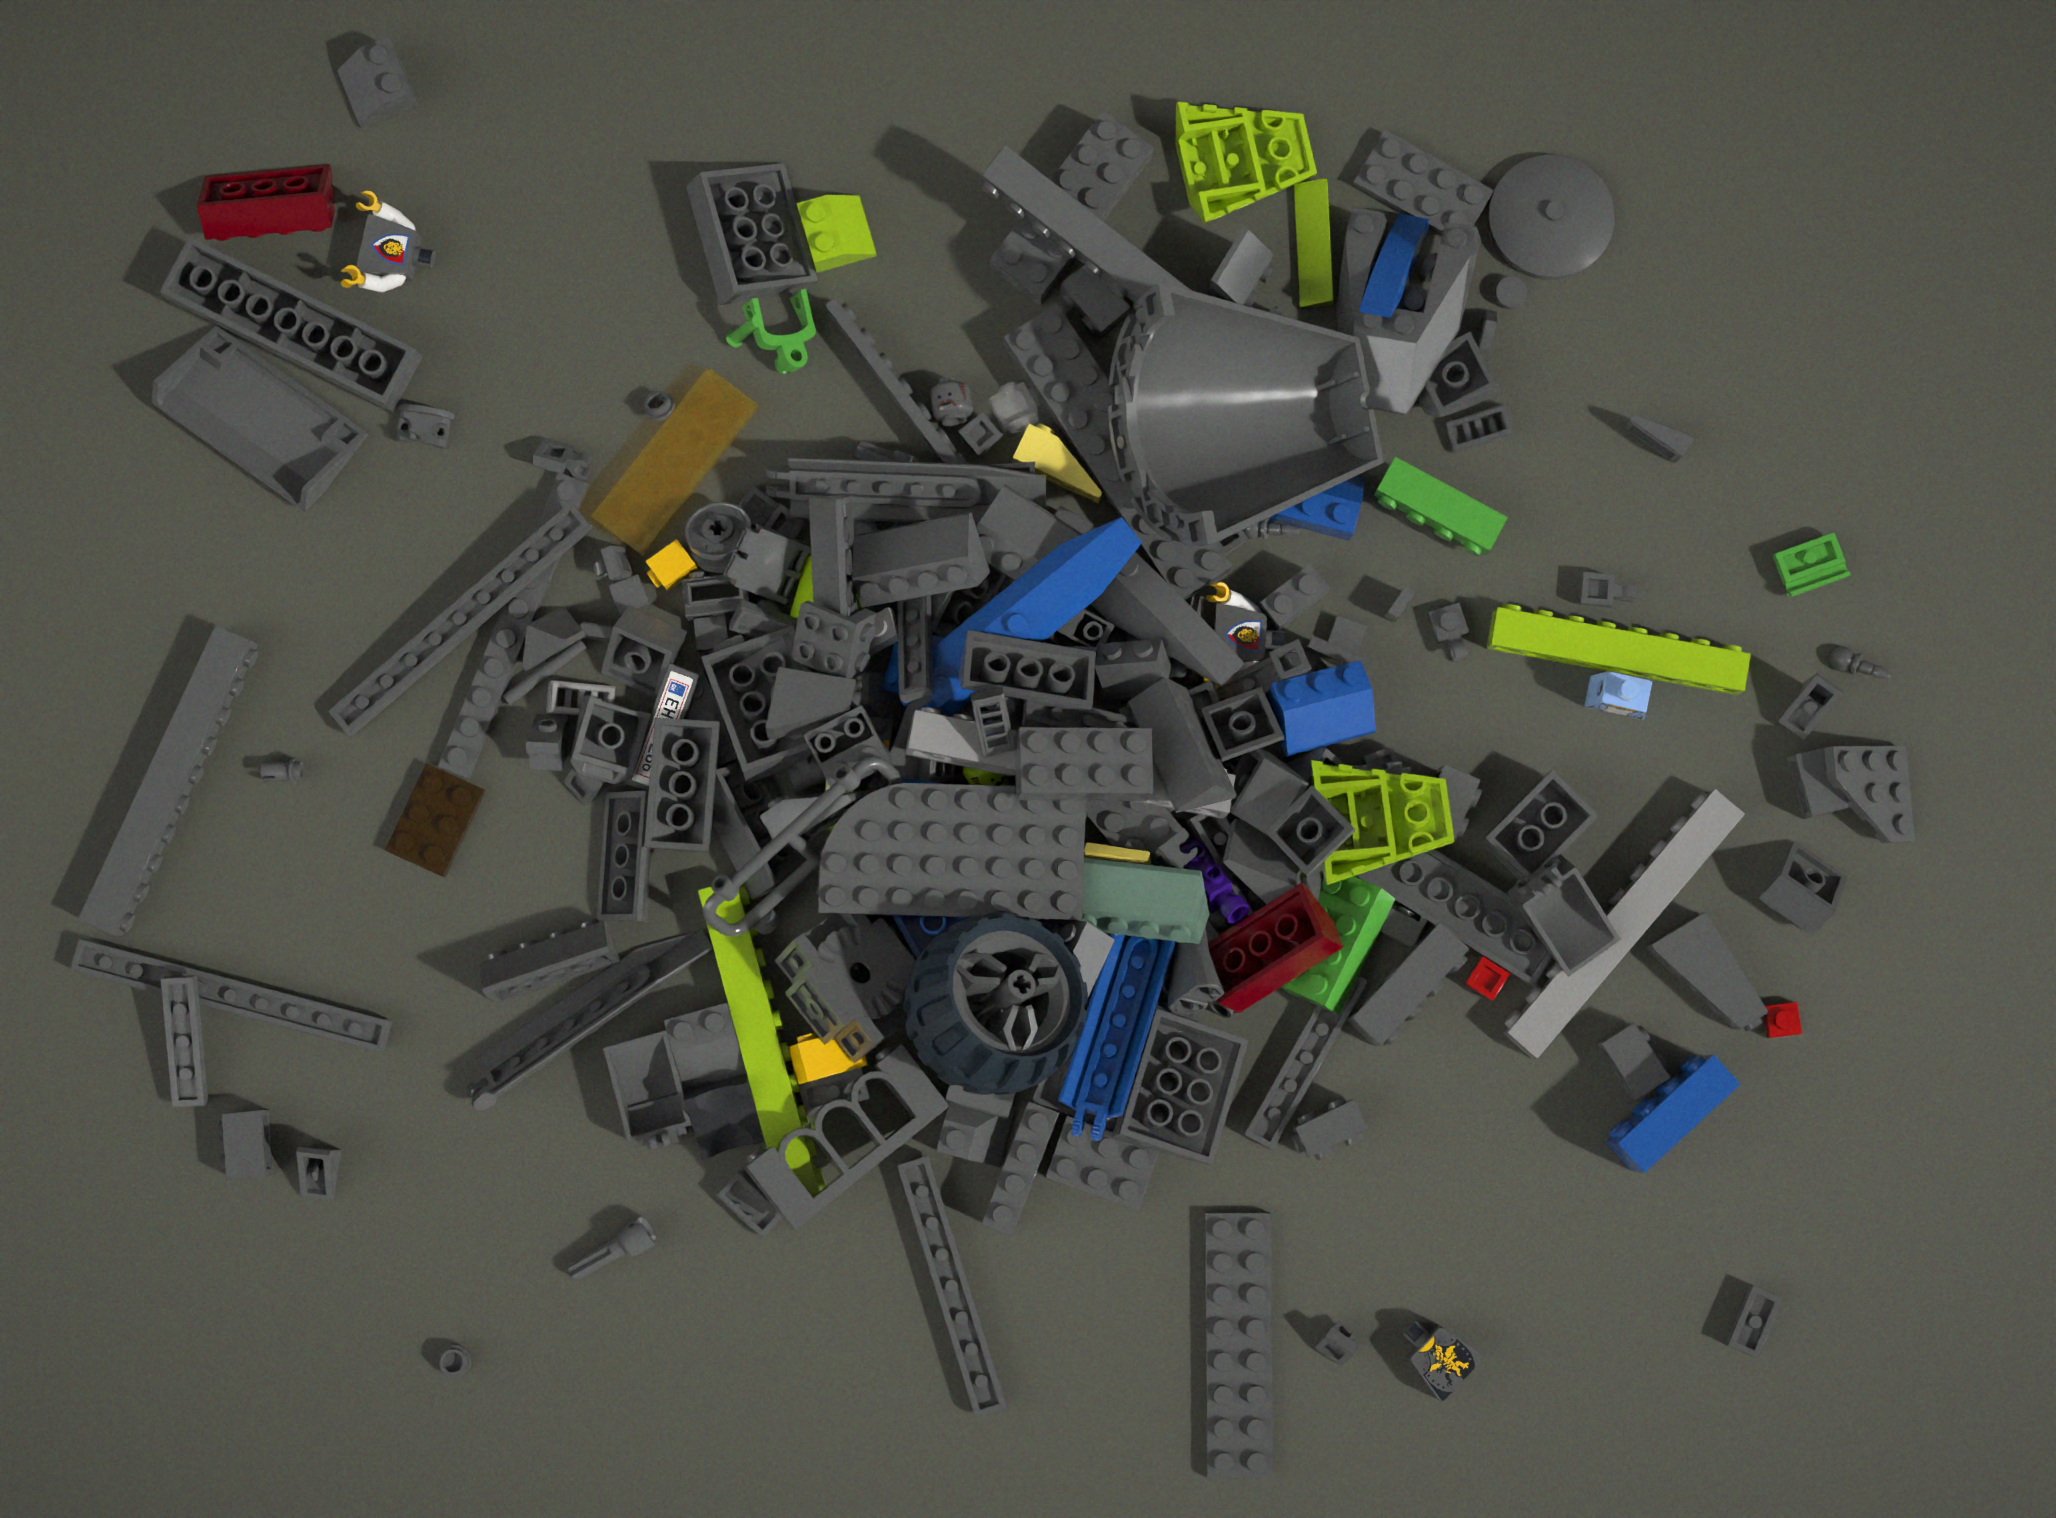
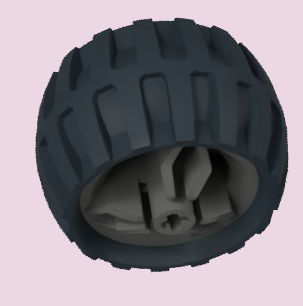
(997, 967)

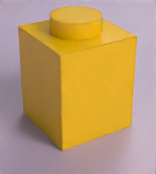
(670, 566)

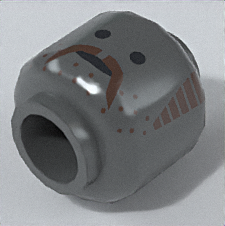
(951, 401)

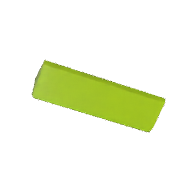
(1313, 244)

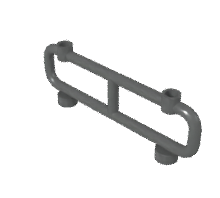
(763, 916)

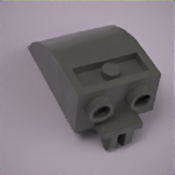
(1564, 914)
(648, 1090)

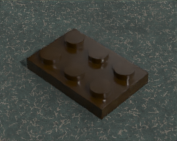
(435, 820)

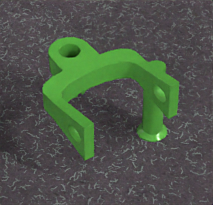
(790, 347)

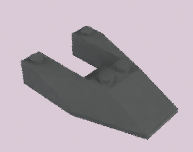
(1409, 345)

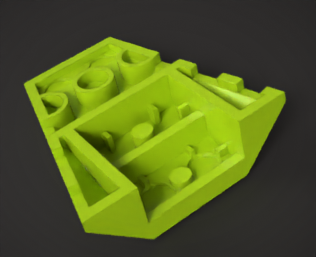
(1239, 155)
(1390, 813)

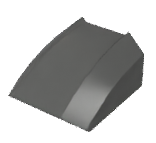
(1458, 380)
(607, 740)

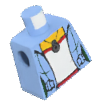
(1619, 694)

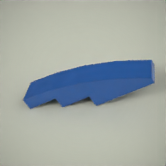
(1394, 266)

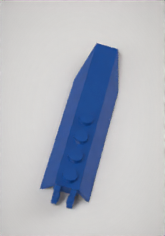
(1036, 602)
(1115, 1030)

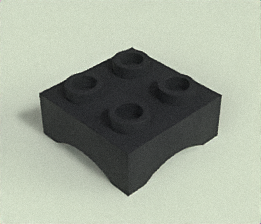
(723, 1116)

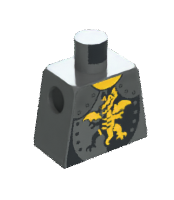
(1440, 1358)

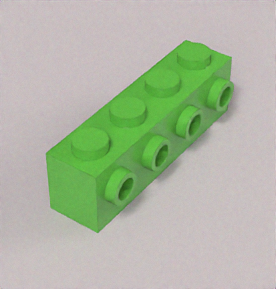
(1440, 507)

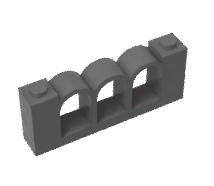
(912, 1090)

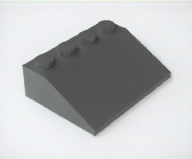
(751, 232)
(743, 689)
(1181, 1089)

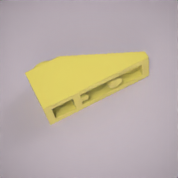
(1055, 462)

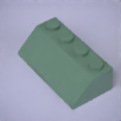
(1144, 900)

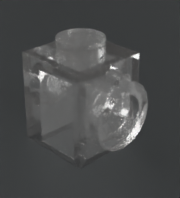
(1015, 407)

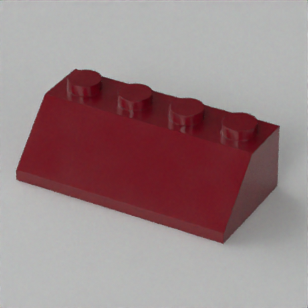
(266, 202)
(1272, 947)

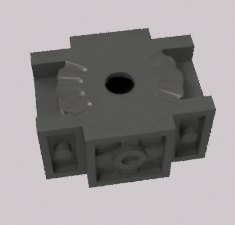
(846, 1003)

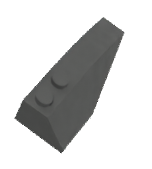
(1151, 609)

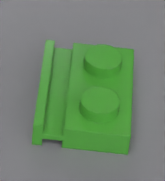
(1811, 565)

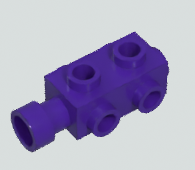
(1217, 889)

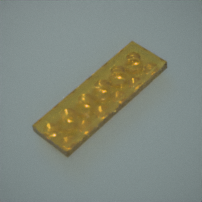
(675, 461)

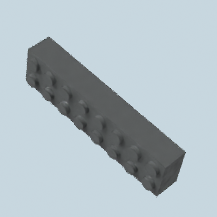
(291, 324)

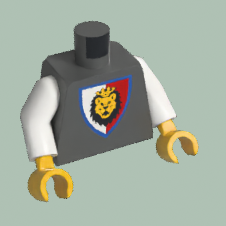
(387, 249)
(1242, 626)

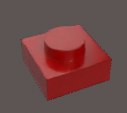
(1486, 978)
(1782, 1020)

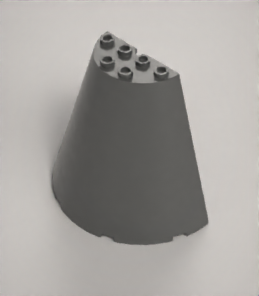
(1233, 413)

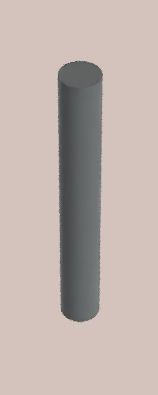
(544, 672)

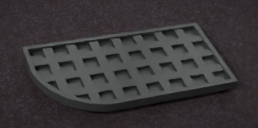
(955, 854)

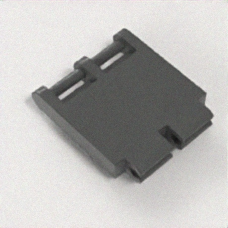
(767, 563)

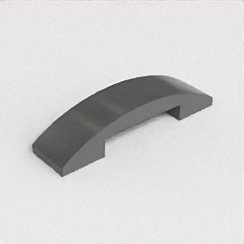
(1283, 664)

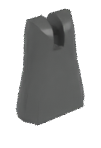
(1192, 978)

